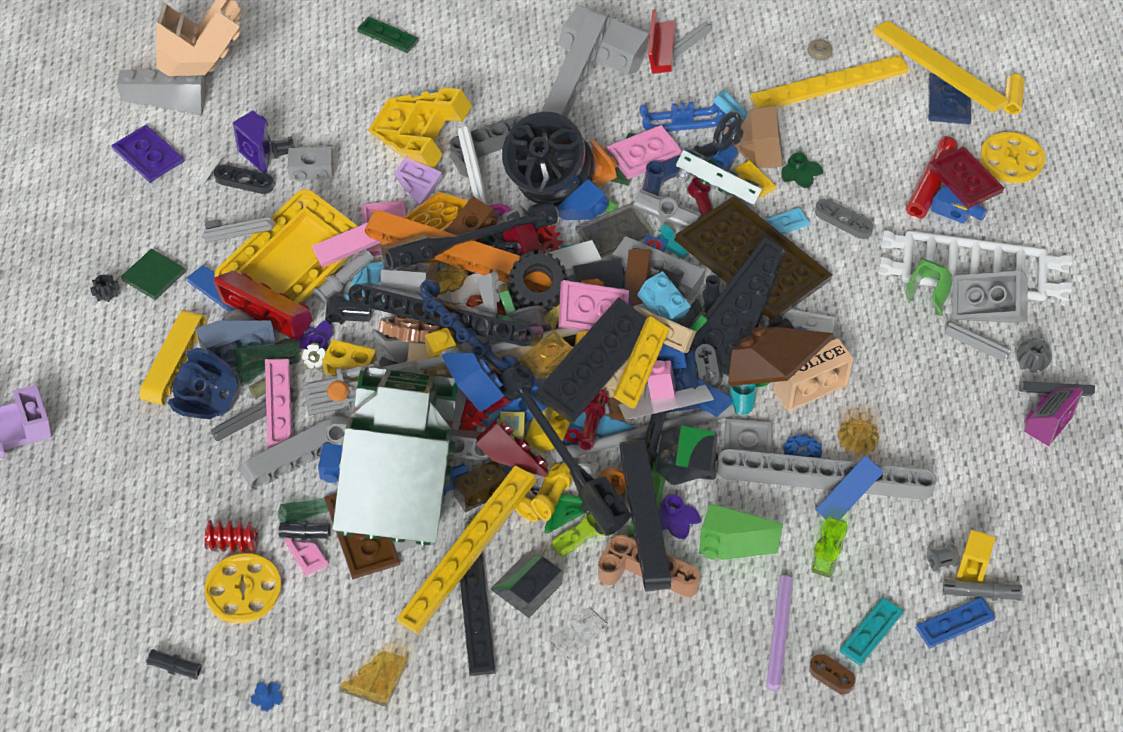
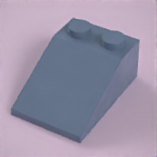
(223, 336)

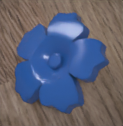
(266, 696)

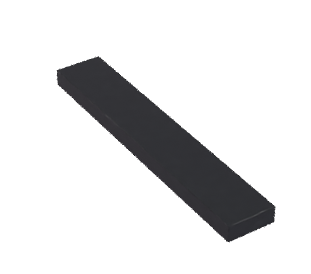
(477, 620)

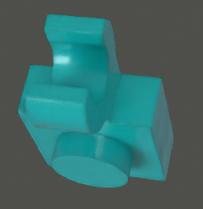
(672, 246)

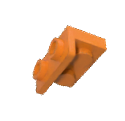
(604, 165)

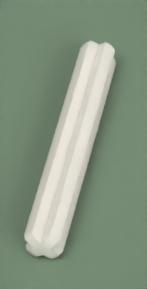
(472, 164)

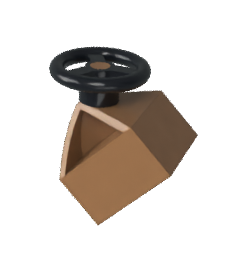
(755, 139)

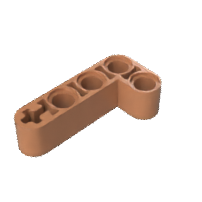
(685, 583)

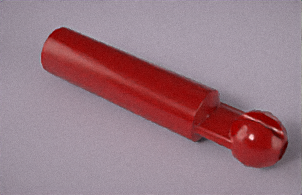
(929, 183)

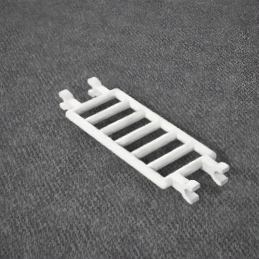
(906, 242)

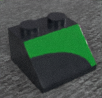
(686, 454)
(529, 584)

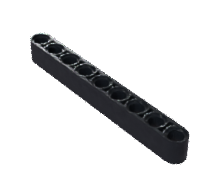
(475, 317)

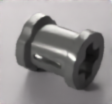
(943, 557)

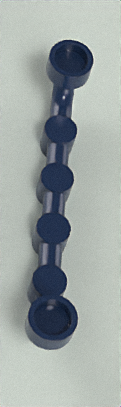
(429, 292)

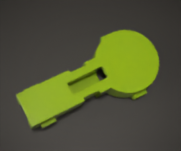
(575, 536)

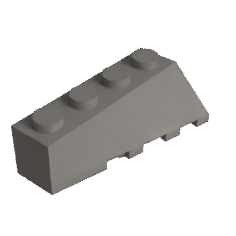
(161, 90)

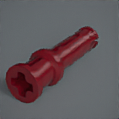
(593, 413)

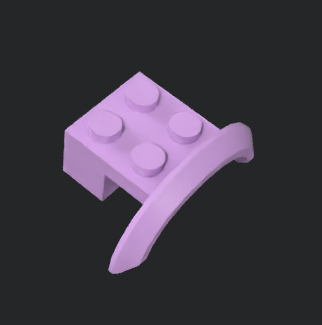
(23, 420)

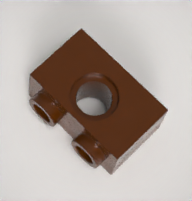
(473, 212)

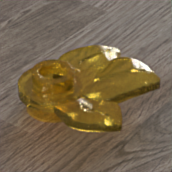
(451, 279)

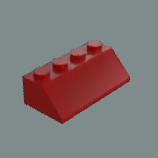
(263, 304)

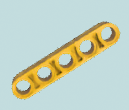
(161, 376)

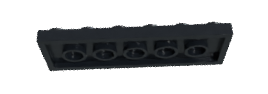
(592, 361)

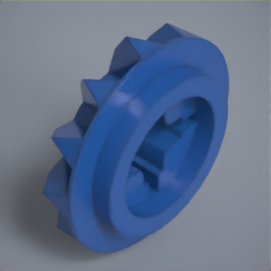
(792, 446)

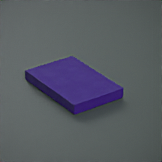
(147, 153)

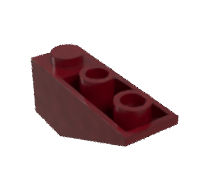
(507, 449)

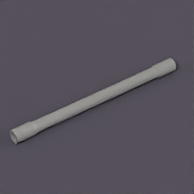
(640, 433)

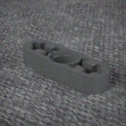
(841, 211)

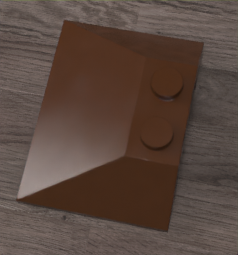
(774, 354)

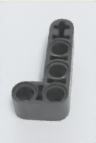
(485, 141)

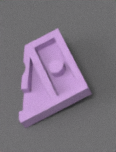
(417, 179)

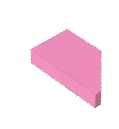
(307, 555)

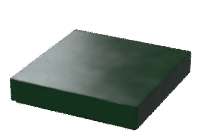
(153, 274)

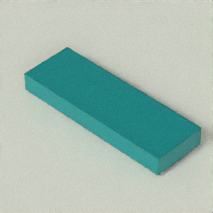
(871, 631)

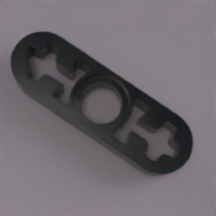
(238, 173)

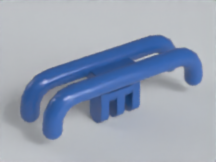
(681, 118)

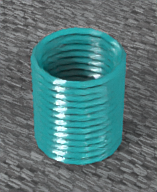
(743, 398)

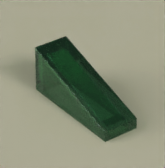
(301, 510)

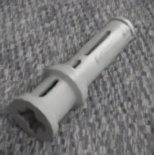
(335, 283)

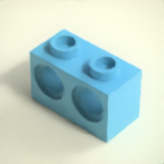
(664, 298)

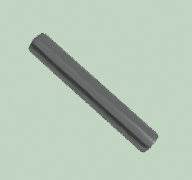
(244, 419)

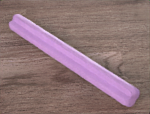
(779, 633)

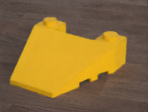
(413, 123)

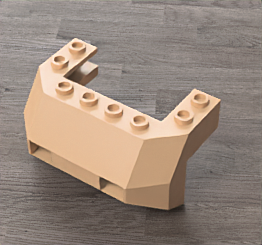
(192, 48)

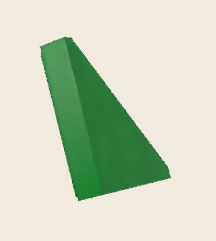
(565, 511)

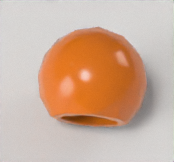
(615, 477)

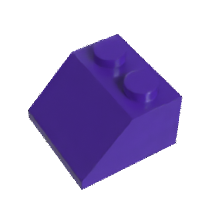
(253, 139)

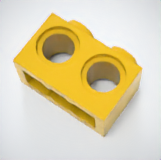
(346, 356)

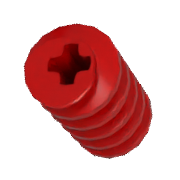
(231, 537)

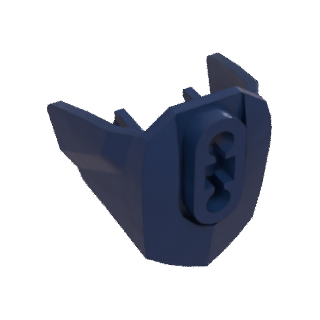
(200, 386)

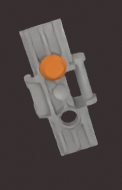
(334, 394)

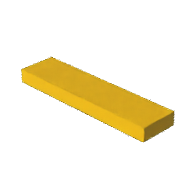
(641, 362)

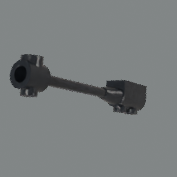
(423, 248)
(597, 494)

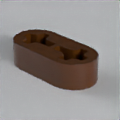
(831, 674)

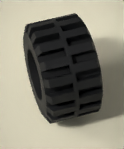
(536, 263)

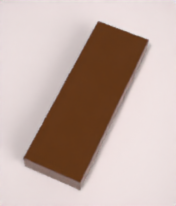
(637, 272)

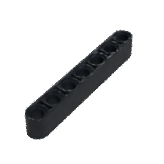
(645, 516)

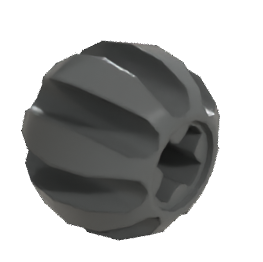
(1034, 355)

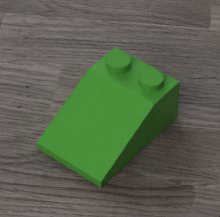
(737, 534)

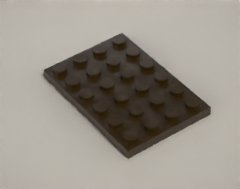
(730, 236)

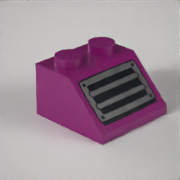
(1052, 414)

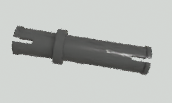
(982, 589)

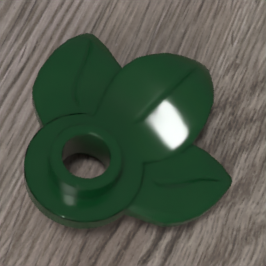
(801, 173)

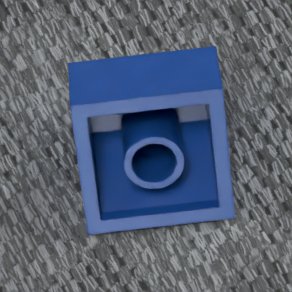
(474, 379)

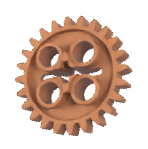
(408, 329)

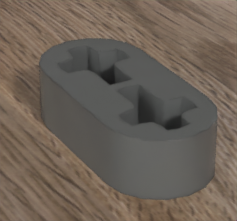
(714, 365)

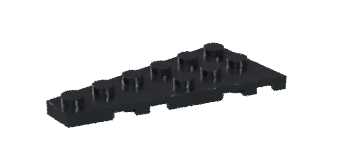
(740, 304)

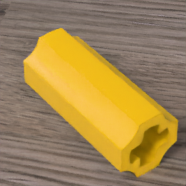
(1014, 92)

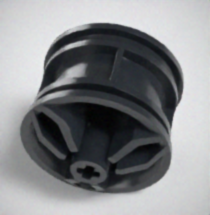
(548, 140)

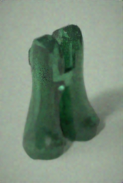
(251, 358)

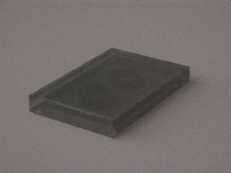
(611, 228)

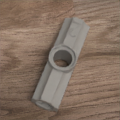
(654, 205)

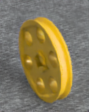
(1008, 163)
(233, 583)

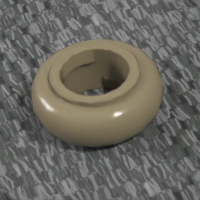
(819, 55)

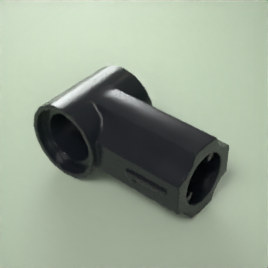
(340, 310)

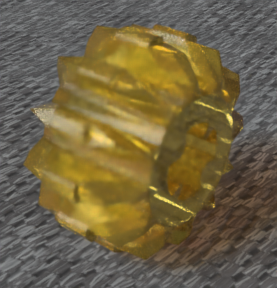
(858, 436)

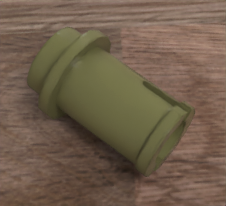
(258, 389)

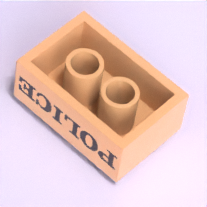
(818, 377)

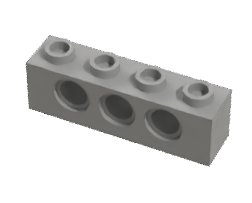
(691, 275)

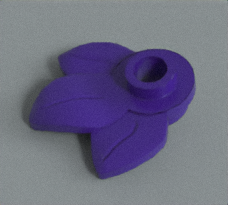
(319, 335)
(677, 519)

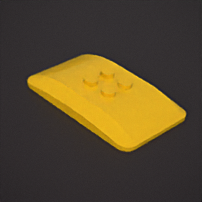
(285, 255)

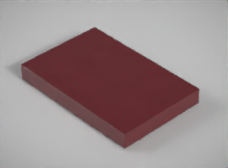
(966, 177)

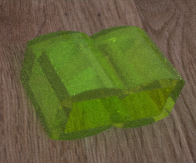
(829, 547)

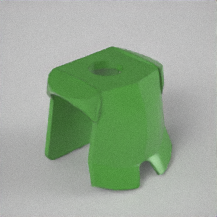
(931, 269)

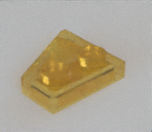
(546, 355)
(378, 679)

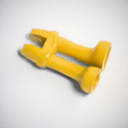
(545, 501)

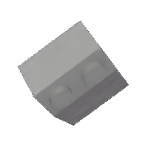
(991, 297)

